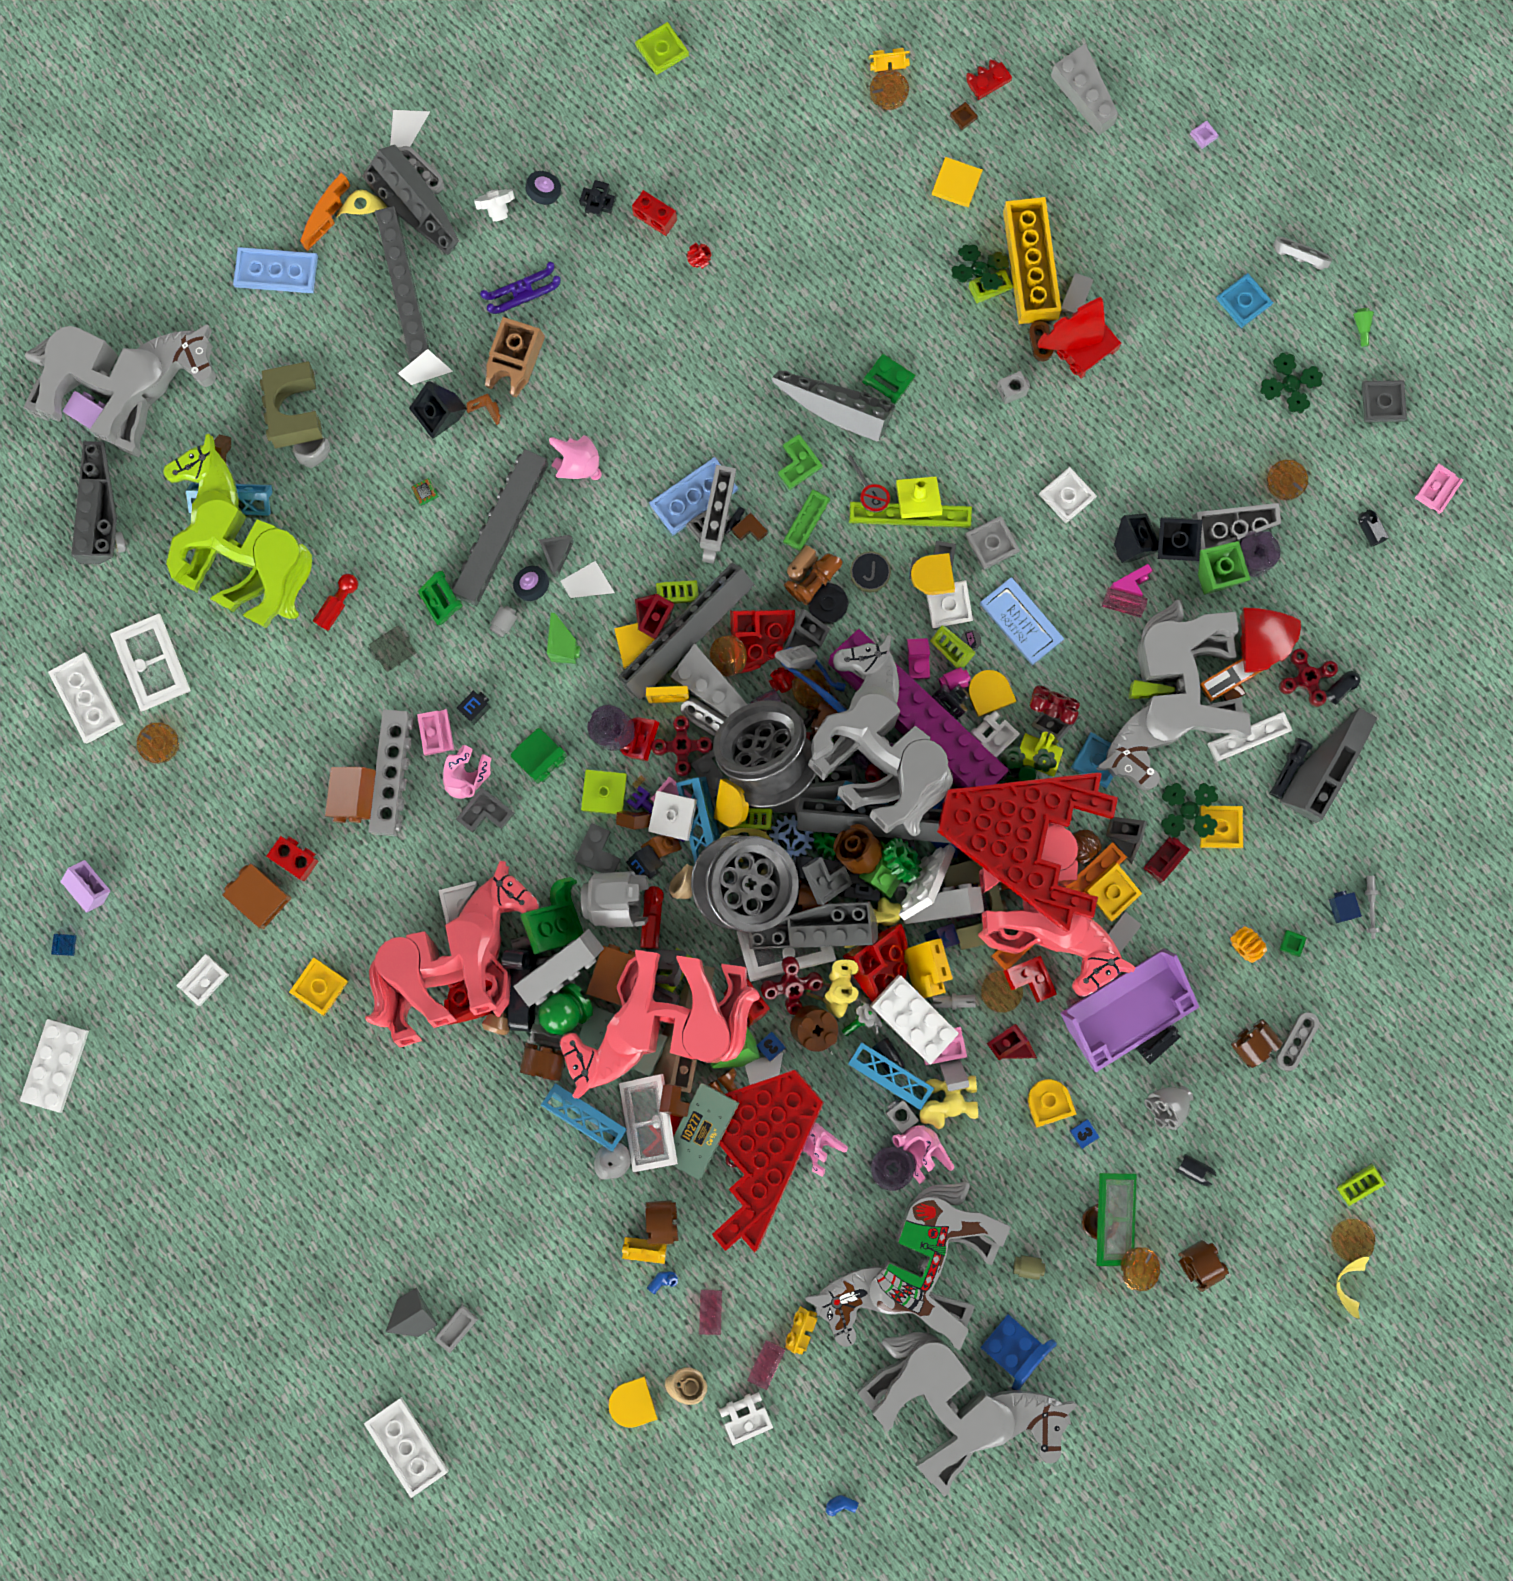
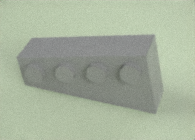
(1085, 88)
(1234, 524)
(707, 683)
(558, 968)

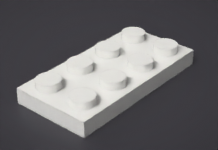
(85, 698)
(926, 887)
(914, 1019)
(54, 1066)
(406, 1447)

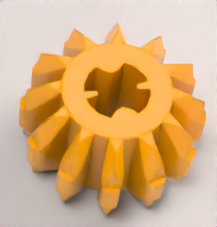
(1248, 944)

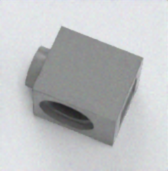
(1008, 394)
(910, 1119)

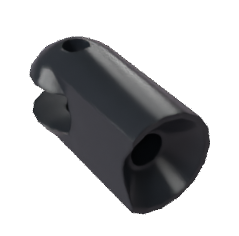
(1372, 527)
(1343, 686)
(887, 1049)
(1195, 1170)

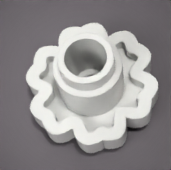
(495, 203)

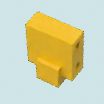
(928, 968)

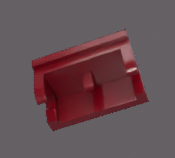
(1166, 859)

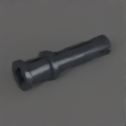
(1294, 759)

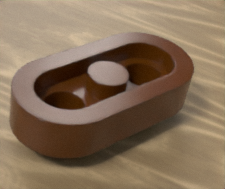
(1044, 328)

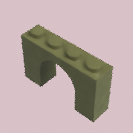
(277, 386)
(965, 873)

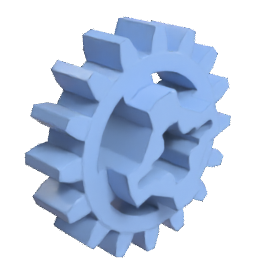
(781, 837)

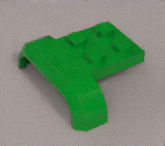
(556, 924)

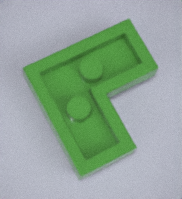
(803, 464)

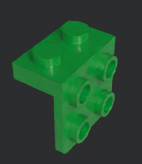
(539, 756)

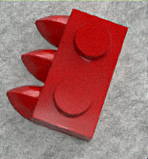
(988, 80)
(644, 736)

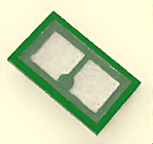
(1115, 1217)

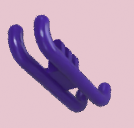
(521, 290)

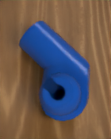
(662, 1278)
(840, 1503)

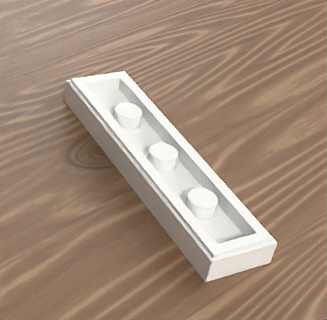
(1261, 732)

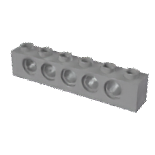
(390, 720)

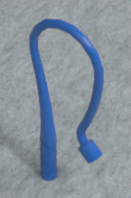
(825, 695)

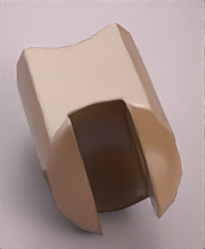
(802, 563)

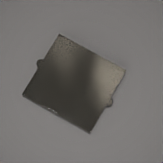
(392, 648)

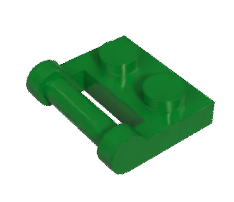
(891, 373)
(435, 601)

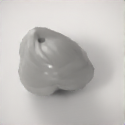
(312, 452)
(618, 1160)

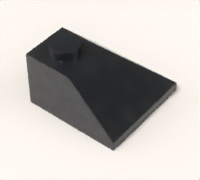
(437, 408)
(1135, 538)
(1179, 538)

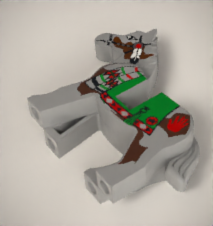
(893, 1289)

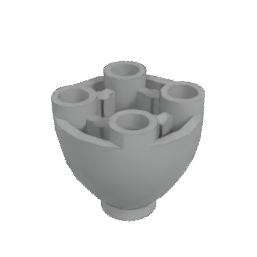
(1169, 1106)

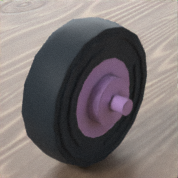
(543, 187)
(531, 583)

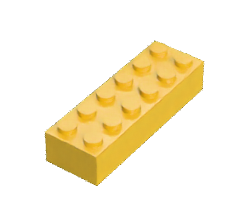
(1032, 260)

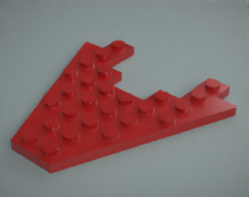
(1006, 834)
(765, 1145)

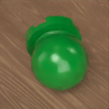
(564, 1010)

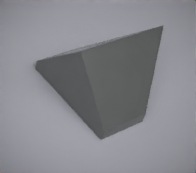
(556, 551)
(807, 631)
(1052, 725)
(1126, 835)
(411, 1316)

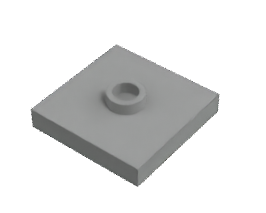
(992, 542)

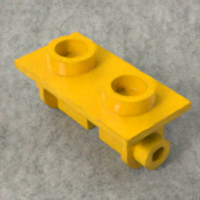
(881, 60)
(639, 1250)
(803, 1321)

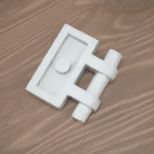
(1001, 736)
(748, 1425)

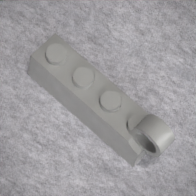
(717, 512)
(947, 904)

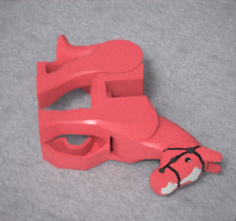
(1085, 938)
(413, 963)
(705, 1033)

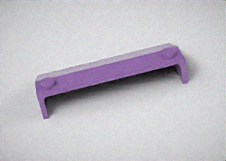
(1130, 1009)

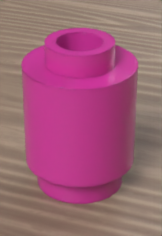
(954, 678)

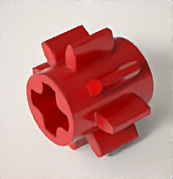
(699, 255)
(781, 679)

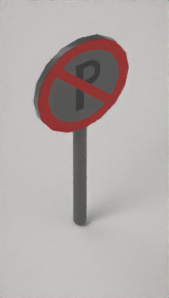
(873, 497)

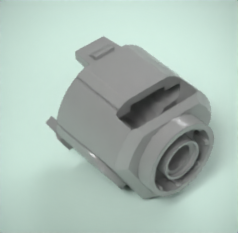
(614, 899)

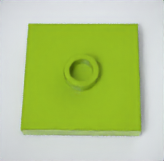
(662, 48)
(603, 792)

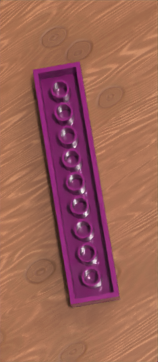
(967, 758)

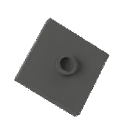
(1384, 401)

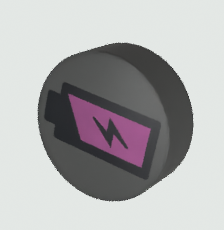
(972, 639)

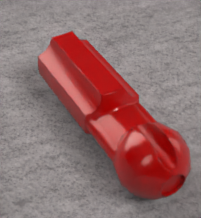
(334, 604)
(652, 909)

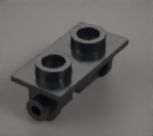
(1158, 1044)

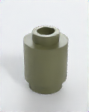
(1028, 1267)

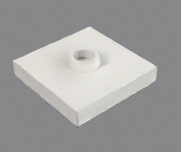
(1067, 495)
(950, 607)
(672, 815)

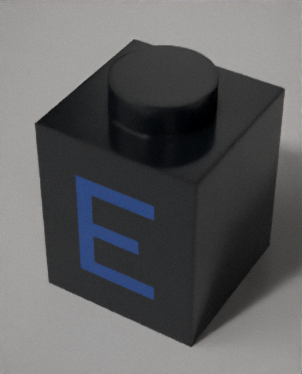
(474, 706)
(645, 862)

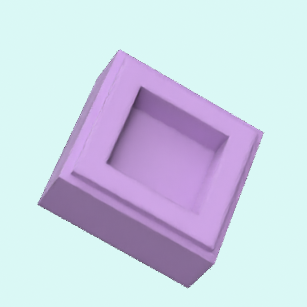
(1204, 134)

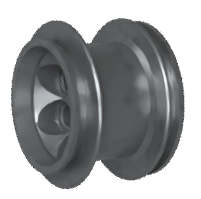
(765, 753)
(777, 880)

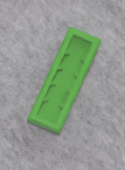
(806, 520)

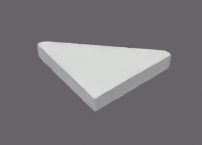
(455, 898)

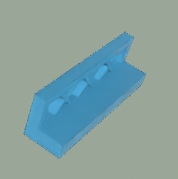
(245, 493)
(705, 814)
(885, 1081)
(586, 1112)

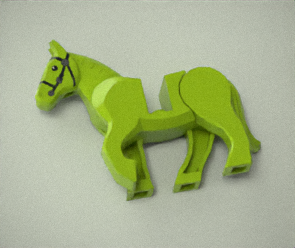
(274, 554)

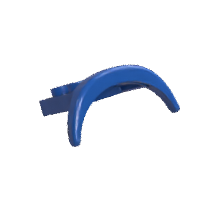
(1016, 1350)

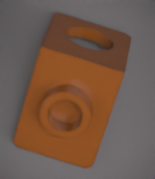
(485, 400)
(663, 845)

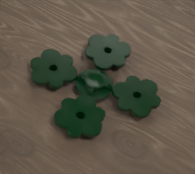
(979, 268)
(1291, 383)
(1026, 772)
(1189, 810)

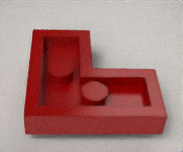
(1032, 973)

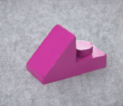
(1129, 582)
(918, 658)

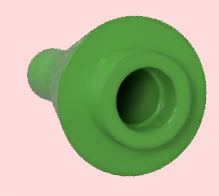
(1363, 321)

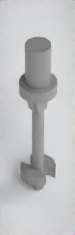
(1371, 892)

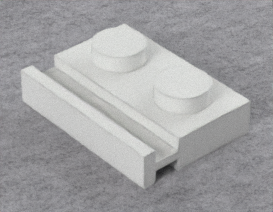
(202, 980)

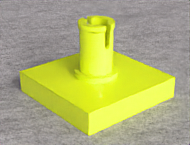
(919, 497)
(1031, 745)

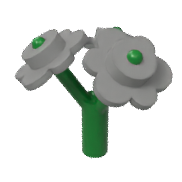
(865, 1016)

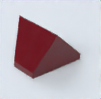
(653, 614)
(1011, 1044)

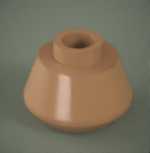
(496, 1024)

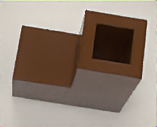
(222, 445)
(751, 526)
(633, 820)
(671, 1102)

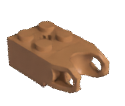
(511, 360)

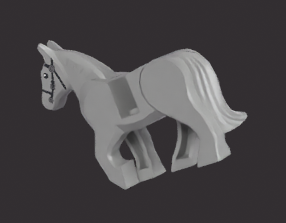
(914, 765)

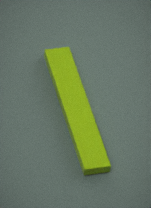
(951, 516)

